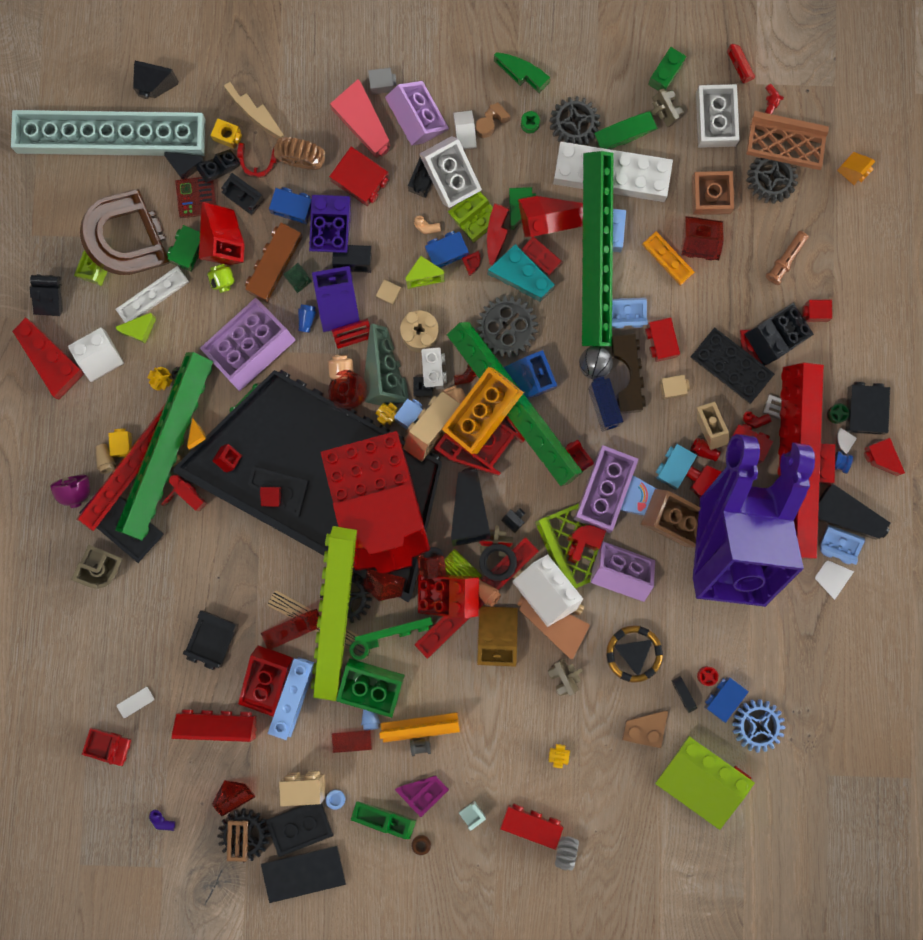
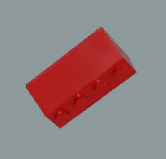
(214, 726)

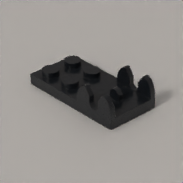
(133, 547)

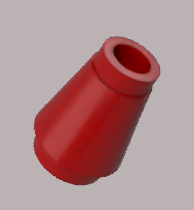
(702, 450)

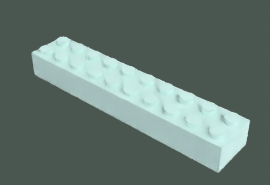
(107, 133)

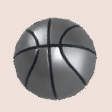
(596, 362)

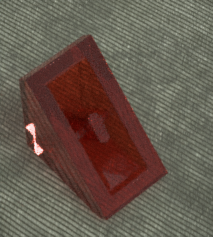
(383, 585)

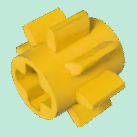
(159, 378)
(386, 413)
(559, 756)

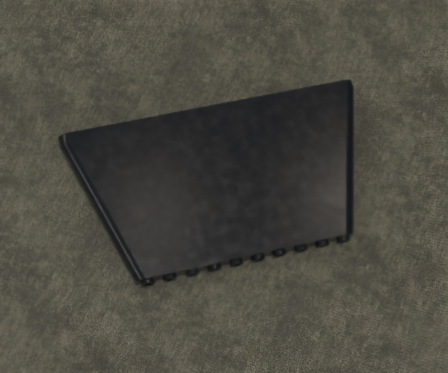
(285, 431)

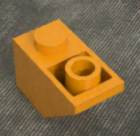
(856, 167)

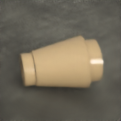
(105, 462)

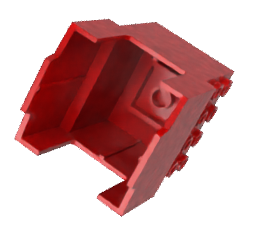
(377, 499)

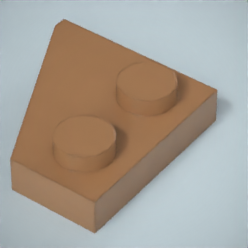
(646, 729)

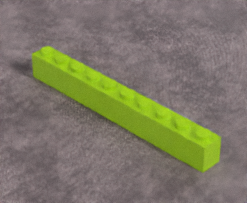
(334, 612)

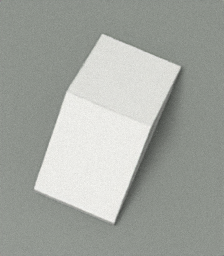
(465, 129)

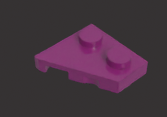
(422, 793)

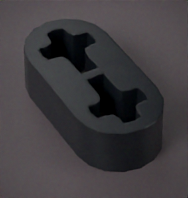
(684, 694)

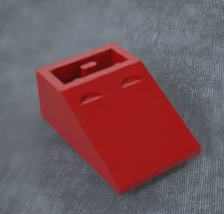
(220, 235)
(449, 596)

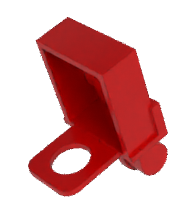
(186, 492)
(106, 746)

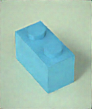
(676, 466)

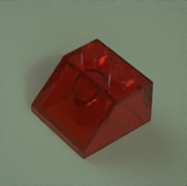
(702, 238)

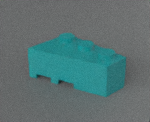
(521, 273)

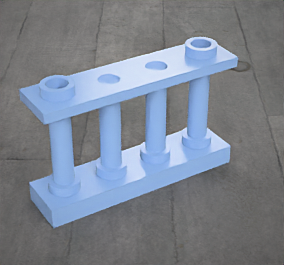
(291, 698)

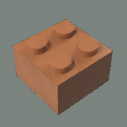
(712, 193)

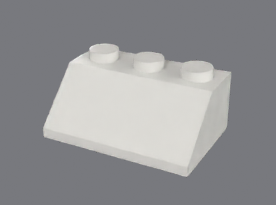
(548, 590)

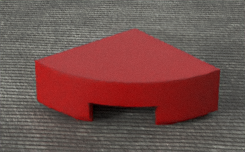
(472, 262)

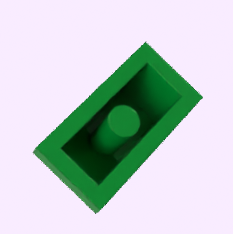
(514, 195)

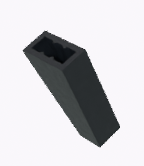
(469, 513)
(848, 513)

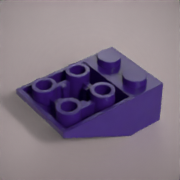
(330, 223)
(335, 297)

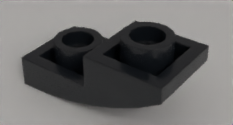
(218, 166)

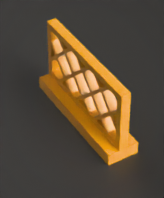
(419, 727)

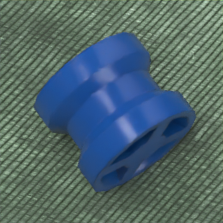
(843, 462)

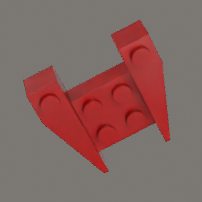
(489, 452)

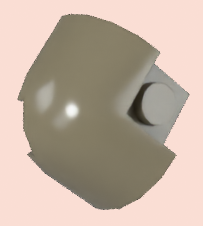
(96, 568)

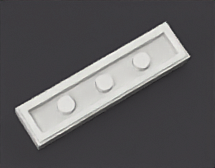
(152, 295)

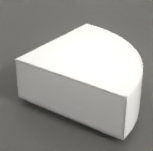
(845, 440)

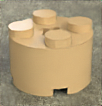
(410, 326)

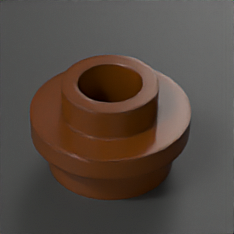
(421, 851)

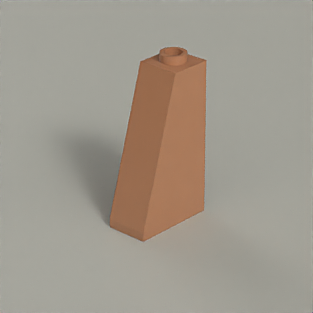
(565, 633)

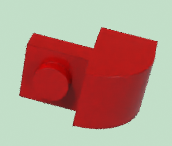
(585, 536)

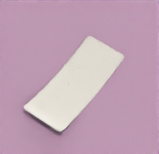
(135, 702)

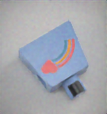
(637, 497)

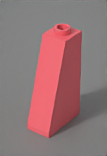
(360, 117)

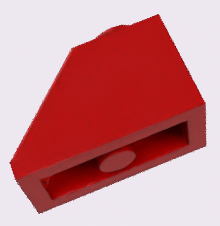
(884, 457)

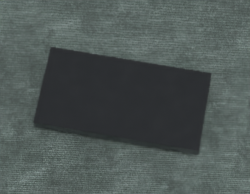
(732, 365)
(303, 874)

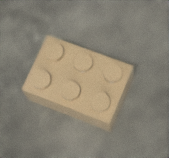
(428, 429)
(302, 789)

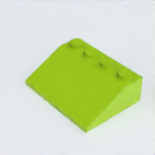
(704, 783)

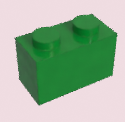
(667, 69)
(186, 248)

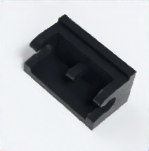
(420, 180)
(242, 194)
(358, 258)

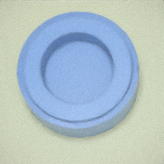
(335, 799)

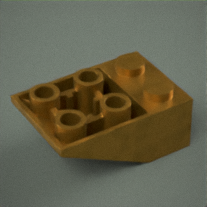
(497, 636)

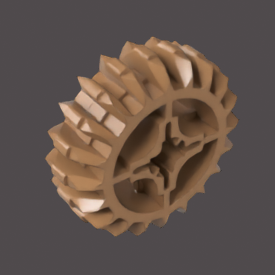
(299, 153)

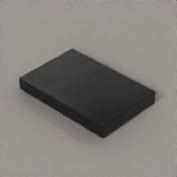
(299, 828)

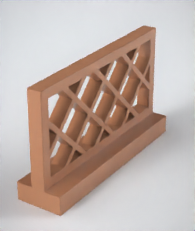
(789, 129)

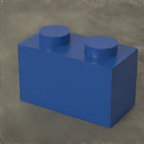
(291, 205)
(447, 249)
(725, 699)

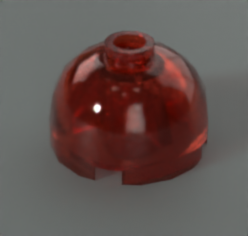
(347, 392)

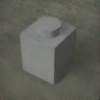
(381, 80)

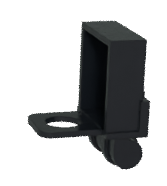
(46, 295)

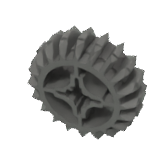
(572, 106)
(779, 180)

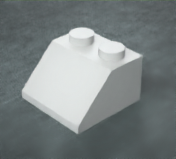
(96, 354)

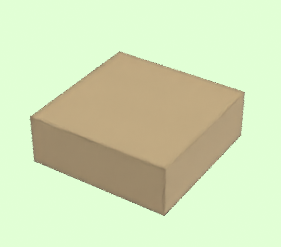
(388, 292)

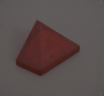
(231, 796)

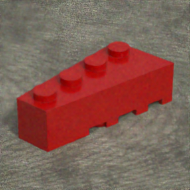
(49, 360)

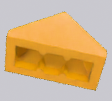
(196, 435)

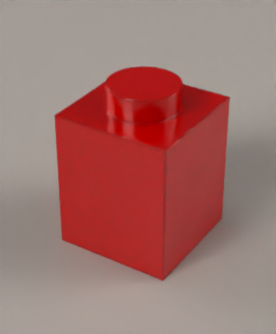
(817, 310)

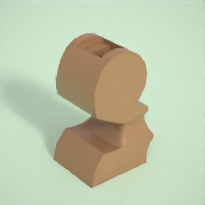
(485, 126)

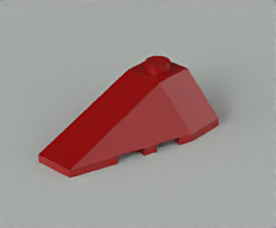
(549, 215)

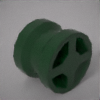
(842, 413)

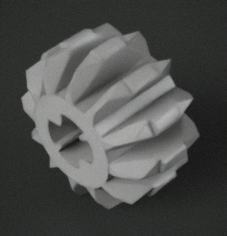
(567, 853)

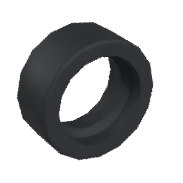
(483, 562)

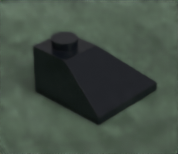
(152, 80)

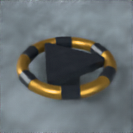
(634, 654)

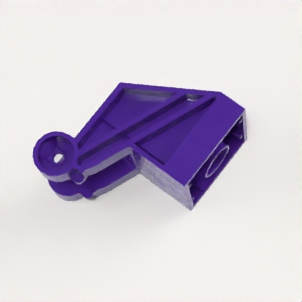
(748, 532)

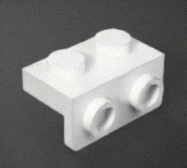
(432, 368)

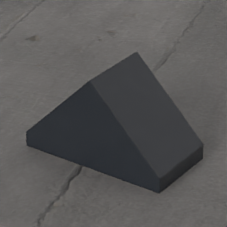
(183, 164)

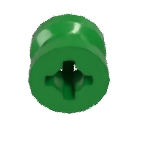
(530, 126)

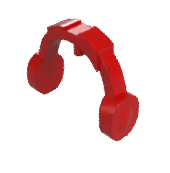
(240, 154)

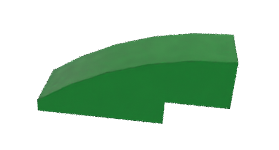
(522, 71)
(626, 131)
(383, 820)

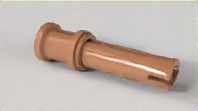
(783, 265)

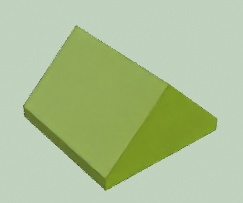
(90, 271)
(424, 274)

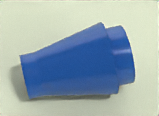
(306, 316)

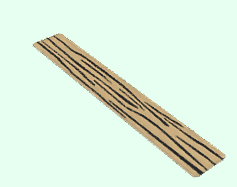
(293, 609)

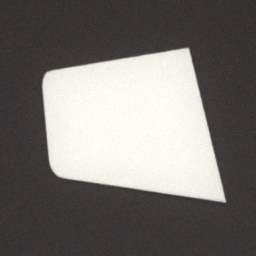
(833, 577)

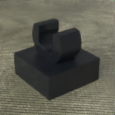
(419, 389)
(514, 520)

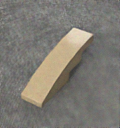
(259, 115)

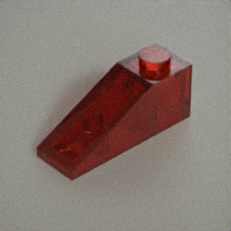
(291, 629)

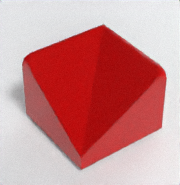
(227, 458)
(270, 496)

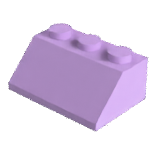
(416, 112)
(623, 571)

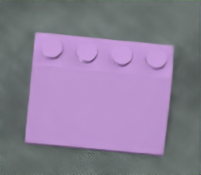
(247, 344)

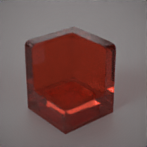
(432, 566)

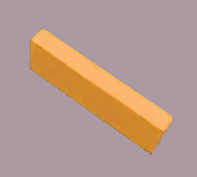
(668, 258)

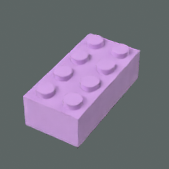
(606, 489)

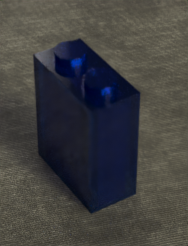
(605, 404)

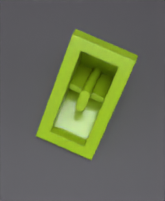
(138, 328)

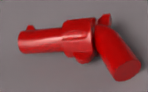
(773, 100)

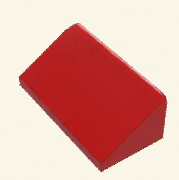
(740, 63)

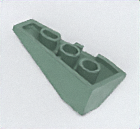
(382, 370)

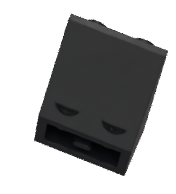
(779, 334)

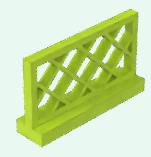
(555, 550)

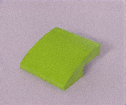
(472, 215)

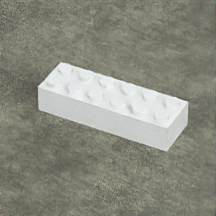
(632, 173)

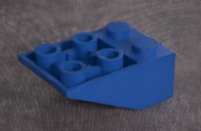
(532, 375)

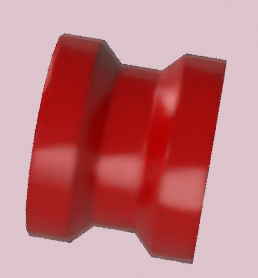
(710, 678)

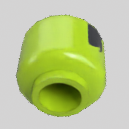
(221, 278)

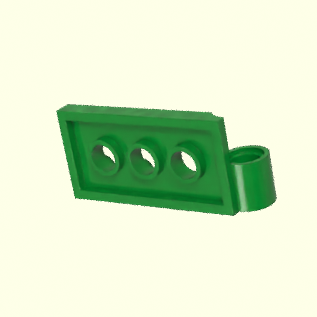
(371, 639)

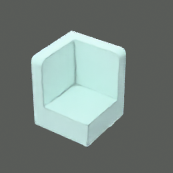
(472, 815)

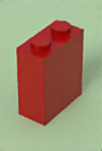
(359, 176)

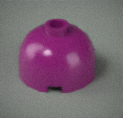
(71, 491)

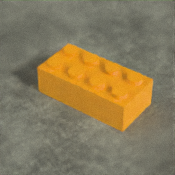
(482, 410)

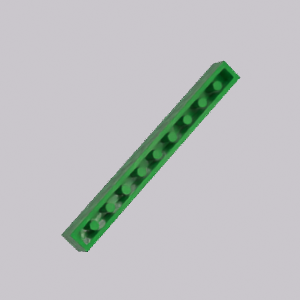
(597, 248)
(523, 413)
(164, 446)

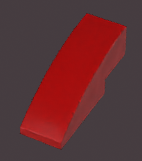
(496, 232)

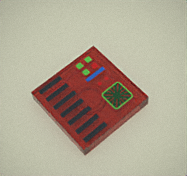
(191, 194)

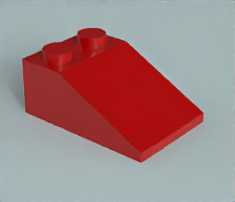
(265, 680)

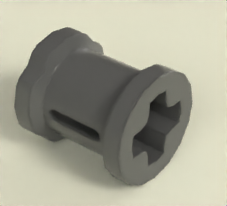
(415, 749)

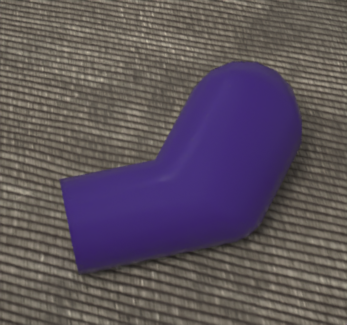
(159, 822)

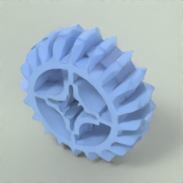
(745, 714)

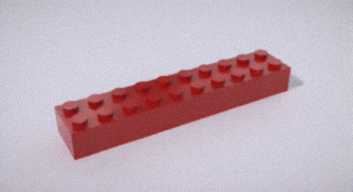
(802, 424)

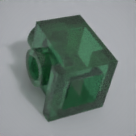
(297, 278)

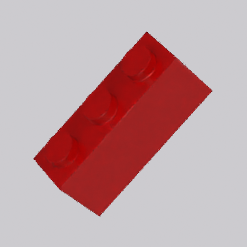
(532, 826)

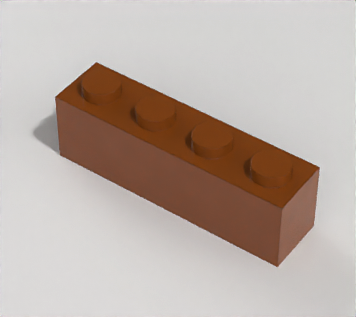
(274, 262)

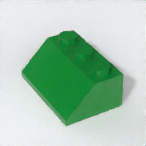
(370, 688)

